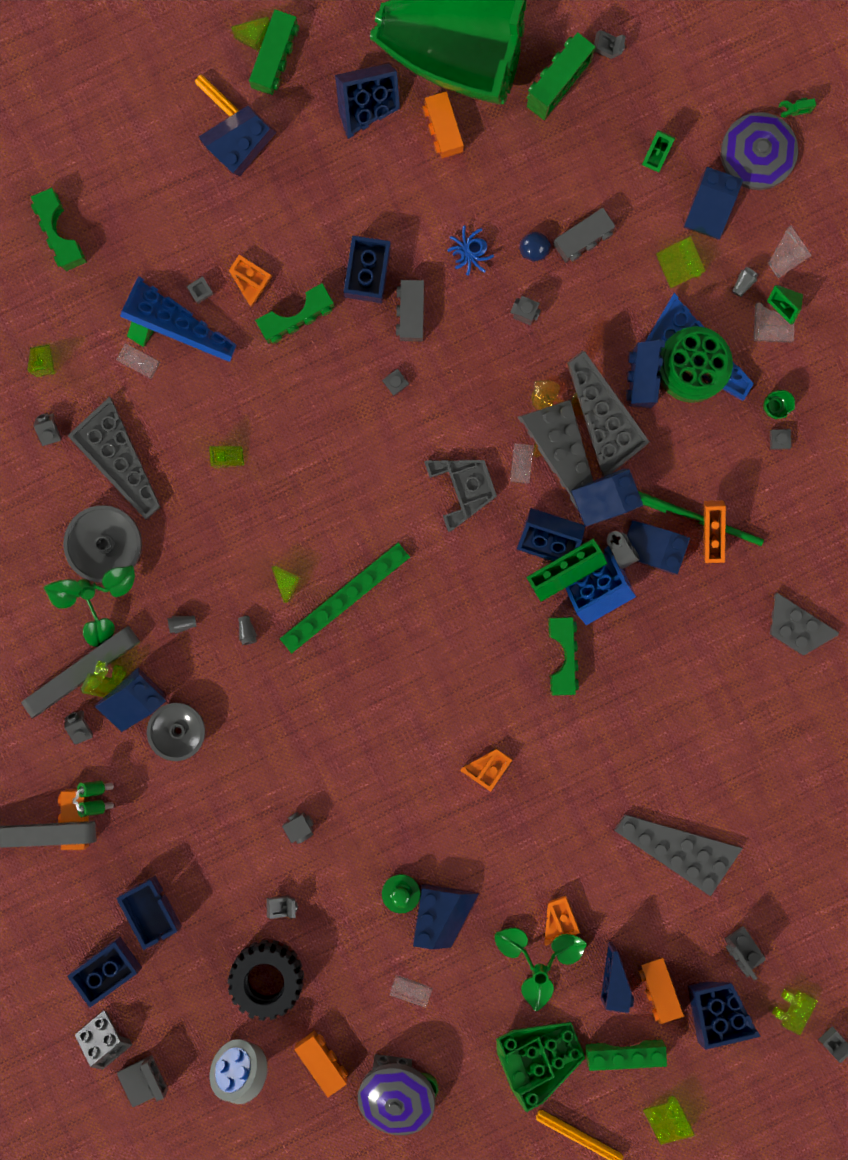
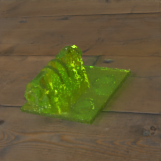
(680, 262)
(669, 1121)

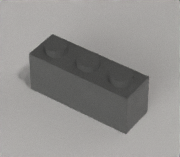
(584, 236)
(410, 310)

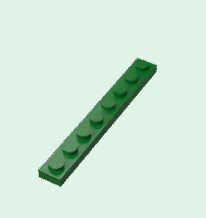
(345, 598)

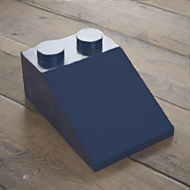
(713, 202)
(607, 497)
(658, 547)
(131, 700)
(615, 987)

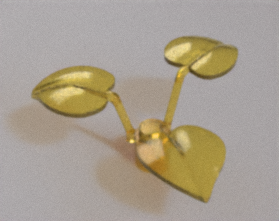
(544, 395)

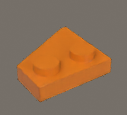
(249, 278)
(488, 768)
(559, 920)

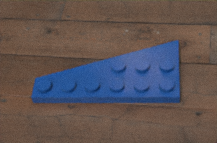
(678, 317)
(169, 318)

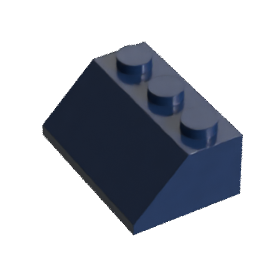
(549, 535)

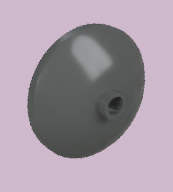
(166, 741)

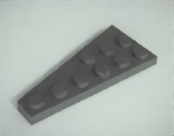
(610, 425)
(560, 444)
(112, 452)
(688, 854)

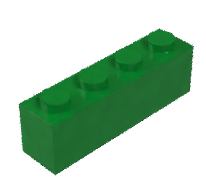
(273, 52)
(567, 570)

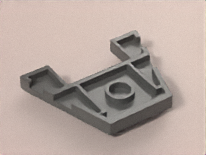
(471, 486)

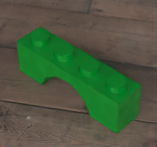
(49, 208)
(274, 326)
(564, 681)
(644, 1055)

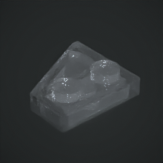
(788, 253)
(771, 326)

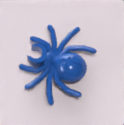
(470, 250)

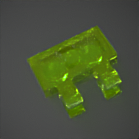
(98, 684)
(798, 1013)

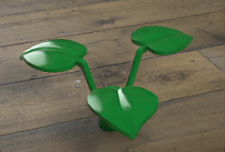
(64, 594)
(539, 988)

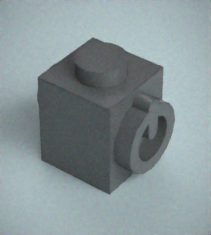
(525, 310)
(298, 827)

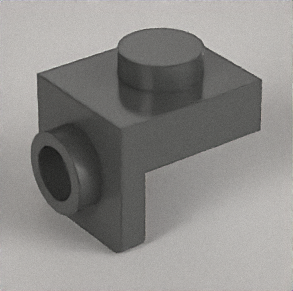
(608, 44)
(46, 429)
(77, 727)
(281, 907)
(835, 1044)

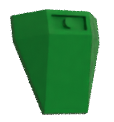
(538, 1060)

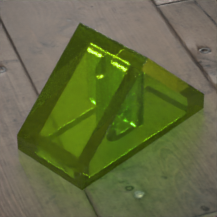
(251, 32)
(40, 361)
(226, 456)
(286, 582)

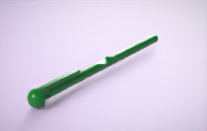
(662, 505)

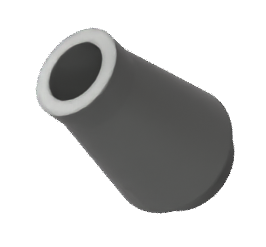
(745, 280)
(181, 623)
(247, 633)

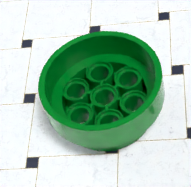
(672, 372)

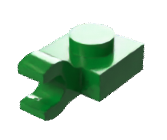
(801, 107)

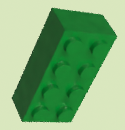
(560, 76)

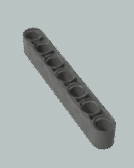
(77, 673)
(48, 834)

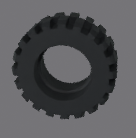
(259, 1004)

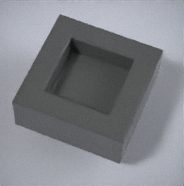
(200, 290)
(395, 382)
(780, 439)

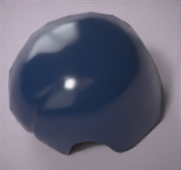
(534, 246)

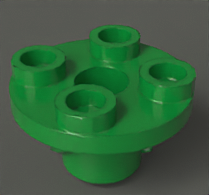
(401, 893)

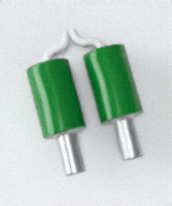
(92, 789)

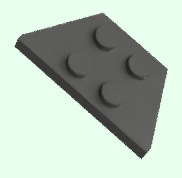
(797, 627)

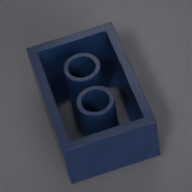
(367, 269)
(104, 972)

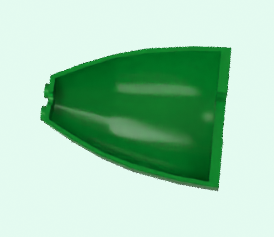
(455, 42)

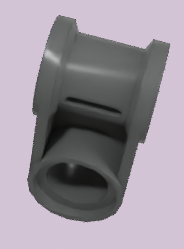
(624, 551)

